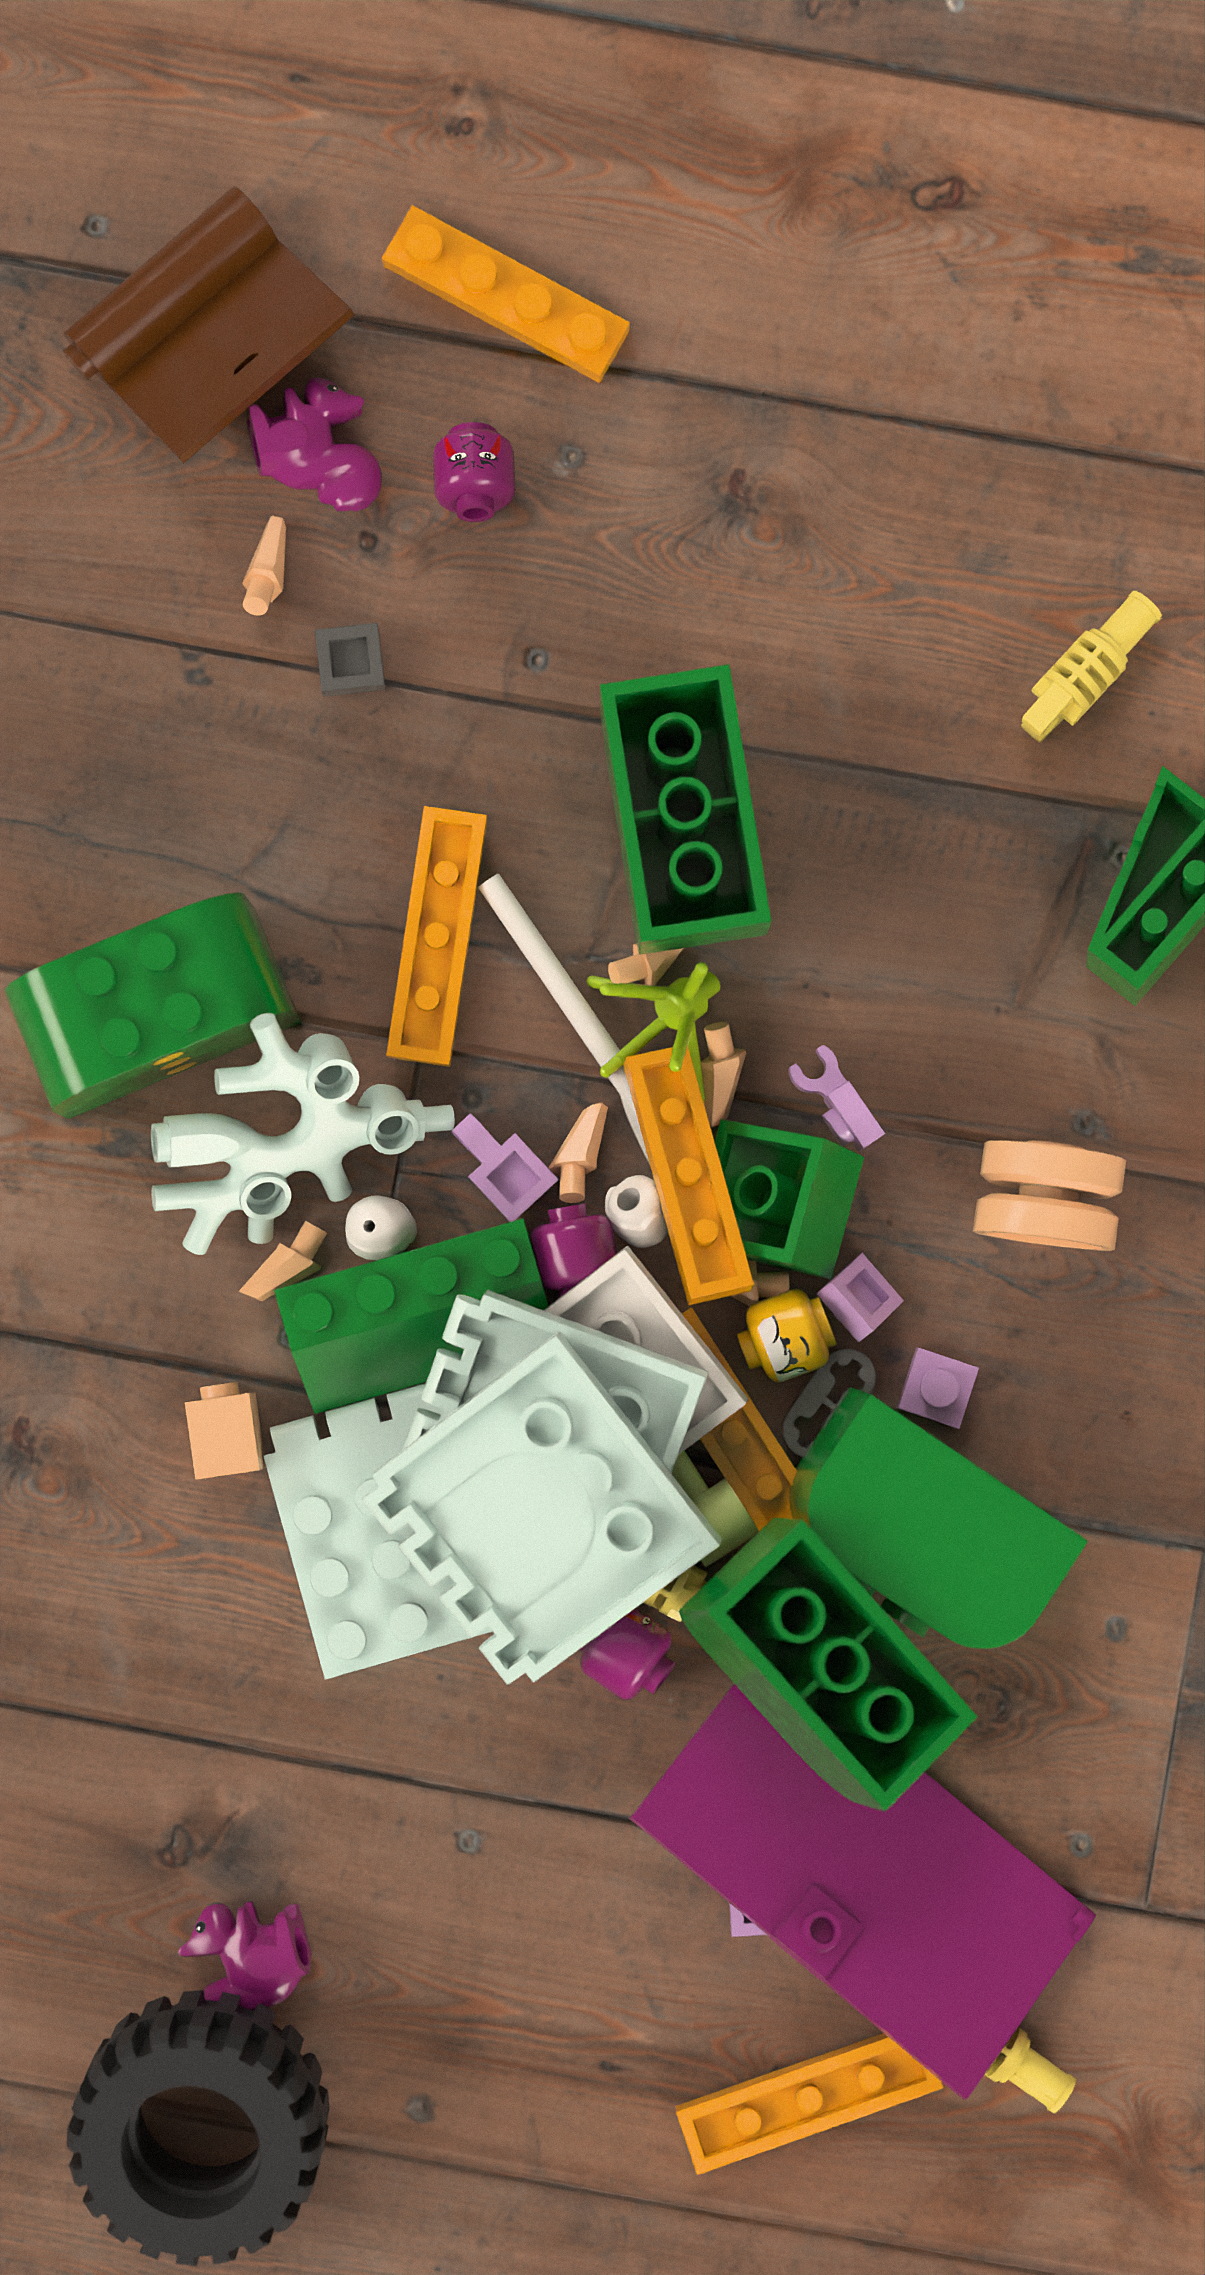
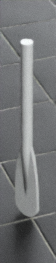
(560, 987)

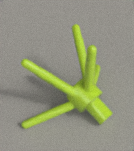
(676, 1008)

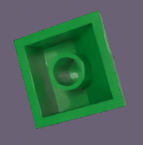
(788, 1195)

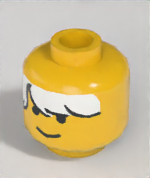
(787, 1335)

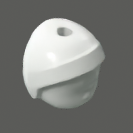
(636, 1211)
(379, 1227)

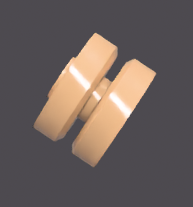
(1050, 1188)

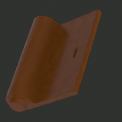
(206, 325)

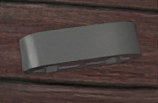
(816, 1391)

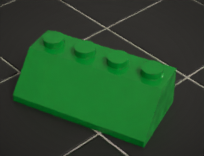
(386, 1319)

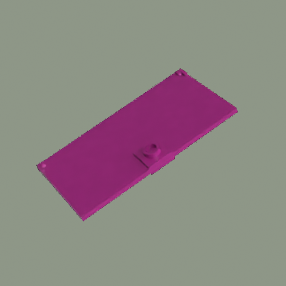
(897, 1910)

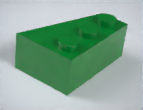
(1158, 893)

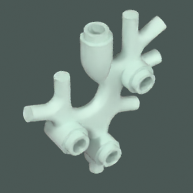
(329, 1128)

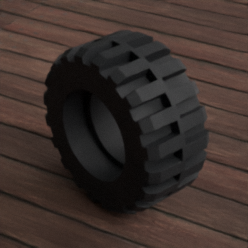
(182, 2204)

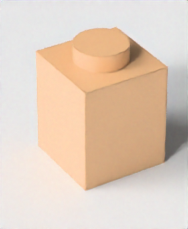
(225, 1432)

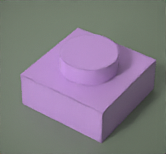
(860, 1297)
(937, 1388)

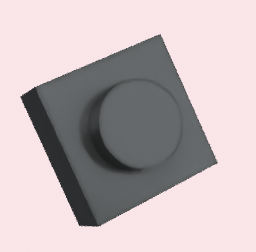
(350, 659)

